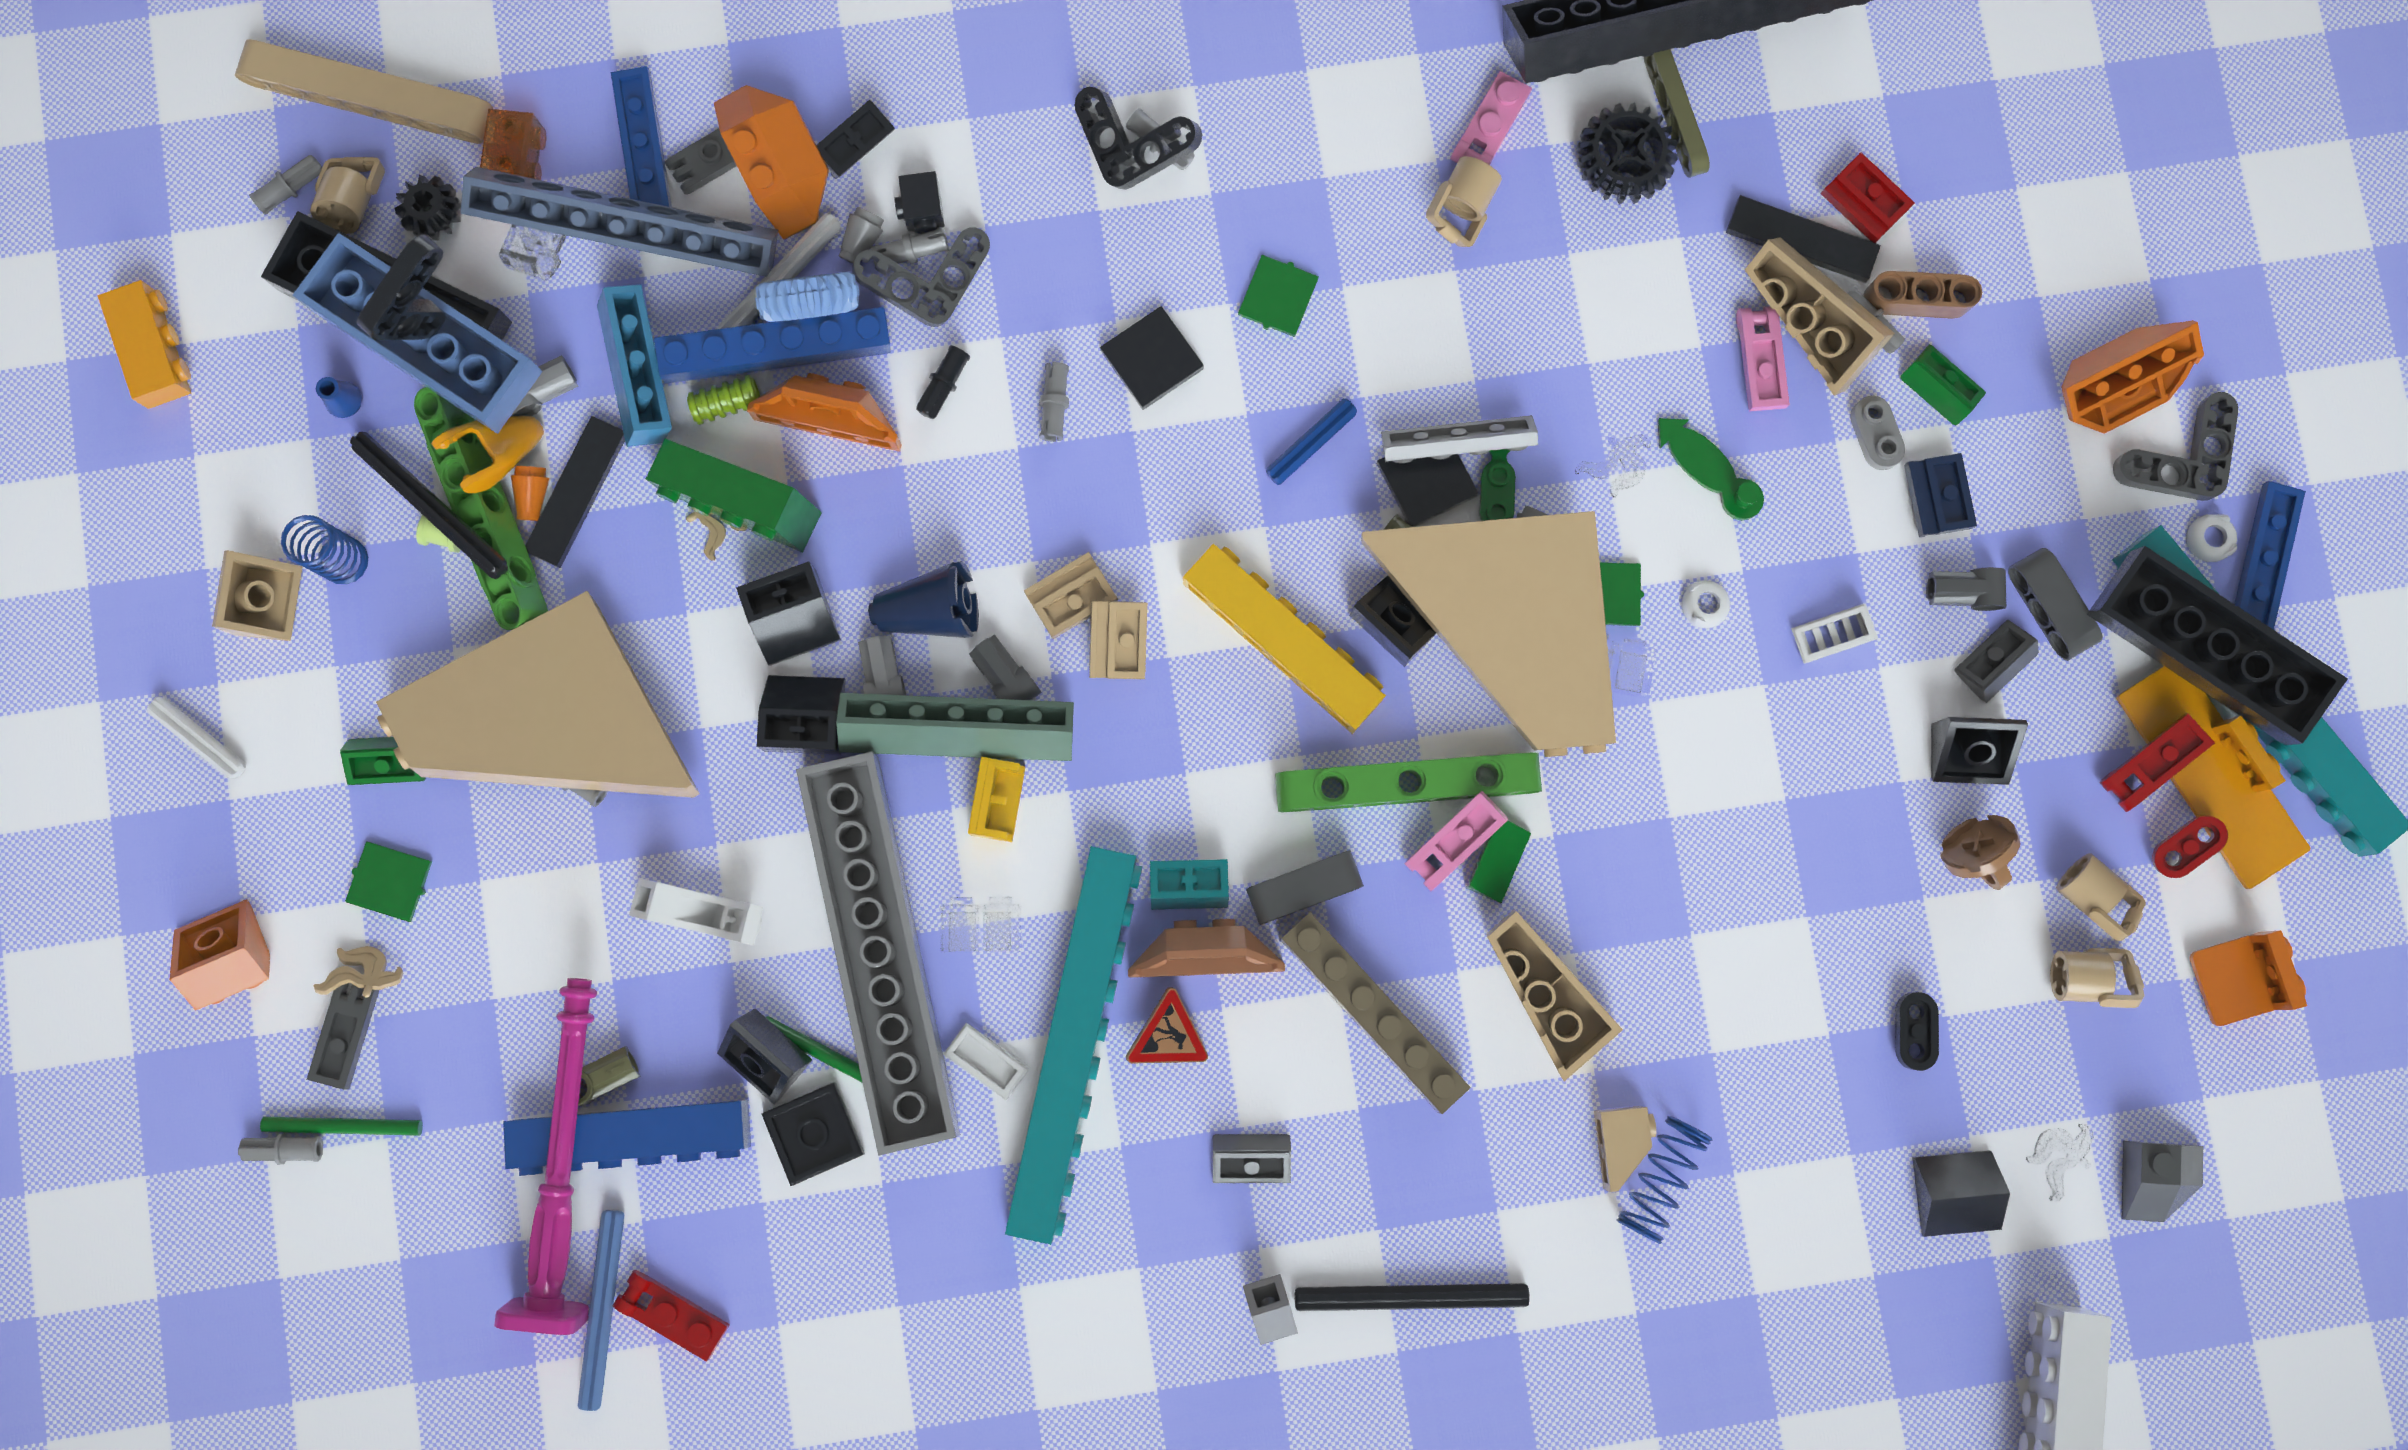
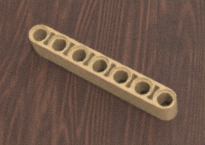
(363, 91)

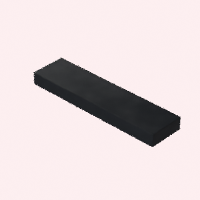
(1814, 241)
(575, 492)

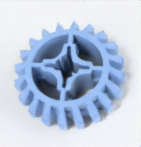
(807, 296)

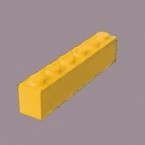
(1283, 638)

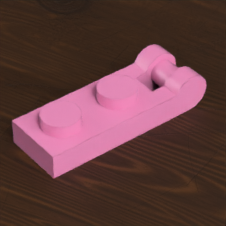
(1493, 118)
(1763, 359)
(1457, 839)

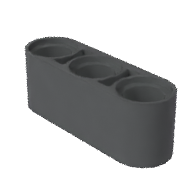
(2055, 604)
(1304, 887)

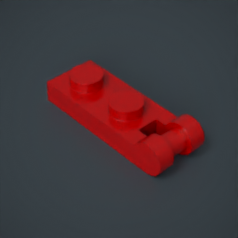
(2158, 761)
(672, 1316)

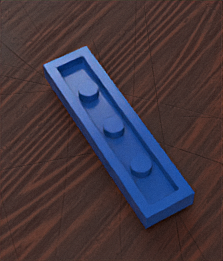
(640, 136)
(2269, 551)

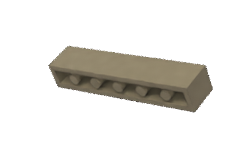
(1375, 1013)

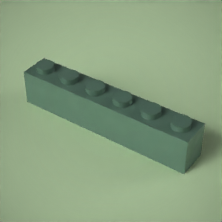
(955, 727)

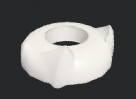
(2198, 544)
(1695, 614)

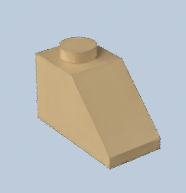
(1622, 1142)

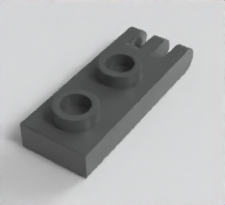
(701, 161)
(342, 1037)

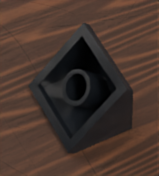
(1392, 621)
(1975, 749)
(763, 1055)
(1960, 1193)

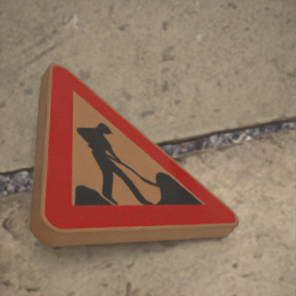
(1168, 1035)

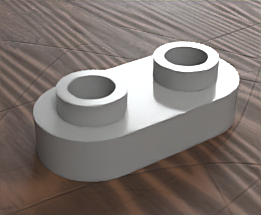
(1874, 432)

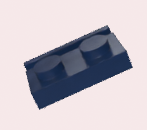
(1940, 495)

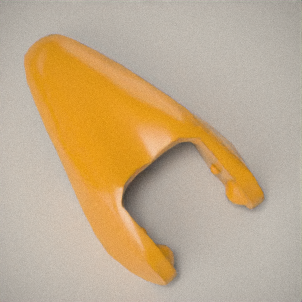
(506, 448)

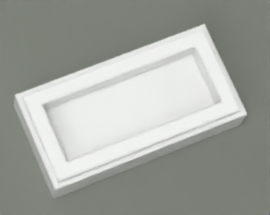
(986, 1061)

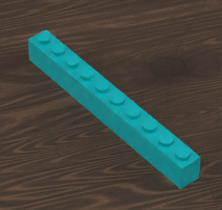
(2323, 763)
(1072, 1046)

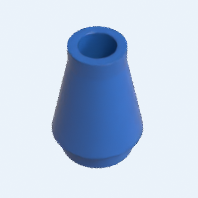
(339, 397)

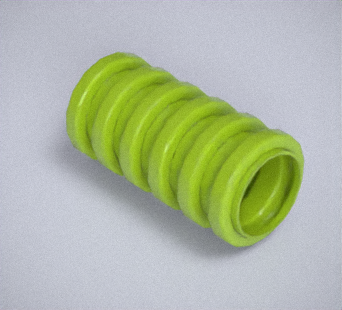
(722, 399)

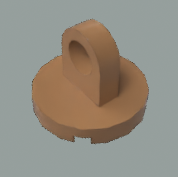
(1982, 850)

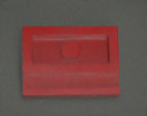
(1867, 198)

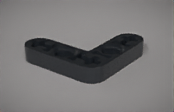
(1121, 150)
(392, 309)

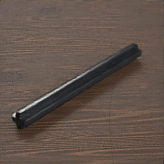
(429, 505)
(1412, 1297)

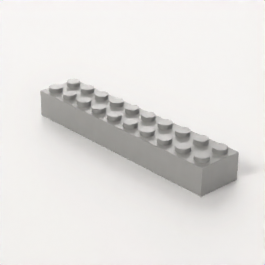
(878, 953)

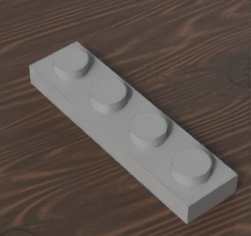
(1459, 438)

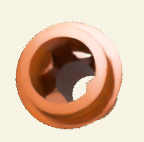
(529, 491)

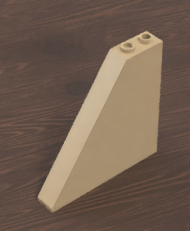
(1519, 614)
(539, 710)

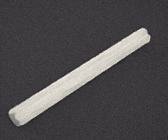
(786, 268)

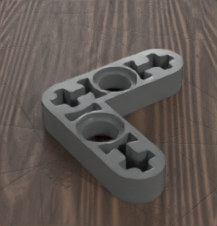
(937, 288)
(2189, 469)

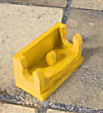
(996, 799)

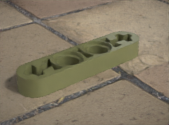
(1678, 112)

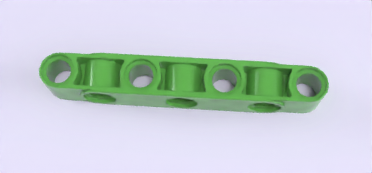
(514, 595)
(1380, 782)

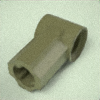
(608, 1074)

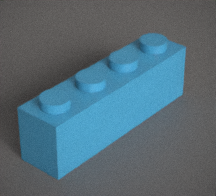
(633, 365)

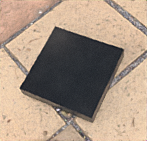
(1151, 358)
(1427, 486)
(813, 1133)

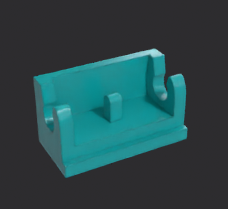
(1189, 884)

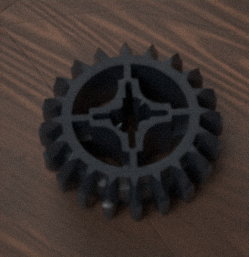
(1645, 174)

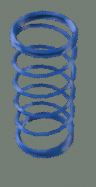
(334, 535)
(1697, 1137)

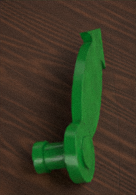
(1710, 468)

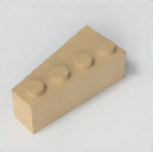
(1819, 314)
(1557, 1003)

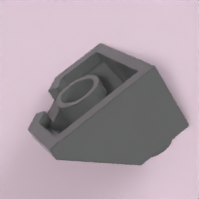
(2158, 1178)

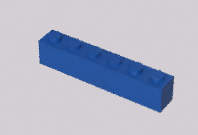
(772, 345)
(634, 1134)

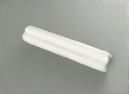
(196, 737)

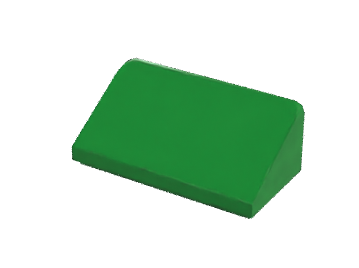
(1943, 385)
(374, 762)
(1498, 861)

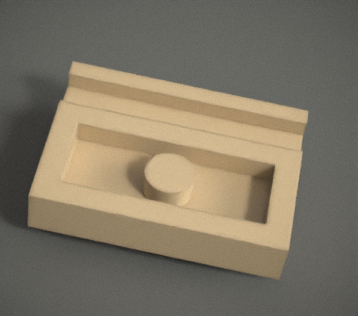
(1066, 595)
(1118, 639)

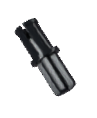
(942, 382)

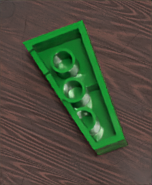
(733, 494)

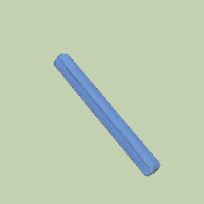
(600, 1310)

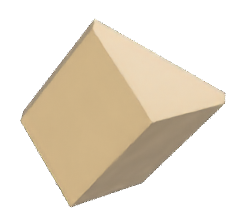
(256, 597)

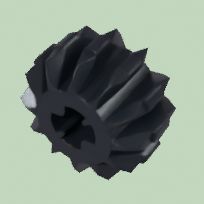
(421, 195)

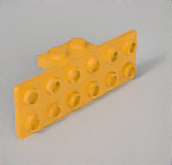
(2226, 780)

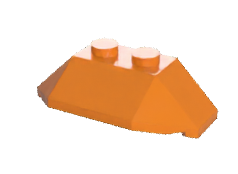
(774, 156)
(2130, 374)
(826, 410)

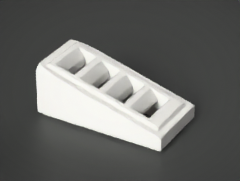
(1865, 623)

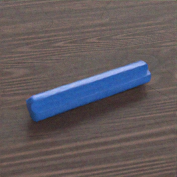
(1311, 441)

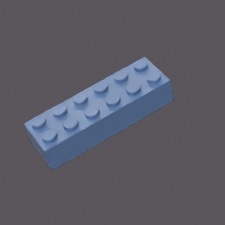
(456, 363)

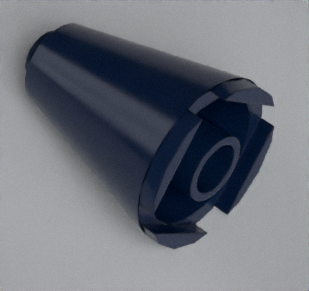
(929, 605)

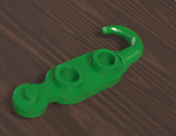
(1497, 488)

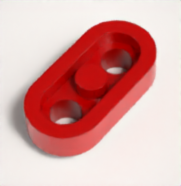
(2188, 846)

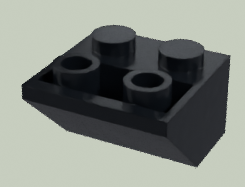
(788, 613)
(799, 715)

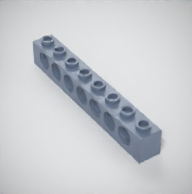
(618, 221)

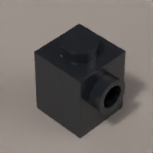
(920, 202)

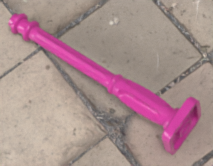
(544, 1306)

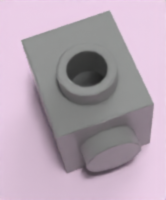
(1270, 1309)

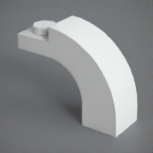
(696, 911)

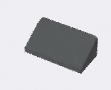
(1997, 660)
(1251, 1158)

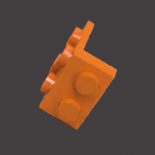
(2248, 977)

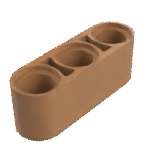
(1936, 285)

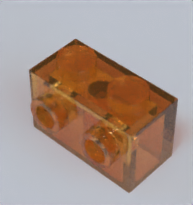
(513, 143)

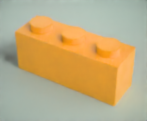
(145, 344)

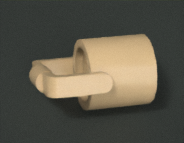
(344, 192)
(1466, 196)
(2097, 891)
(2092, 977)

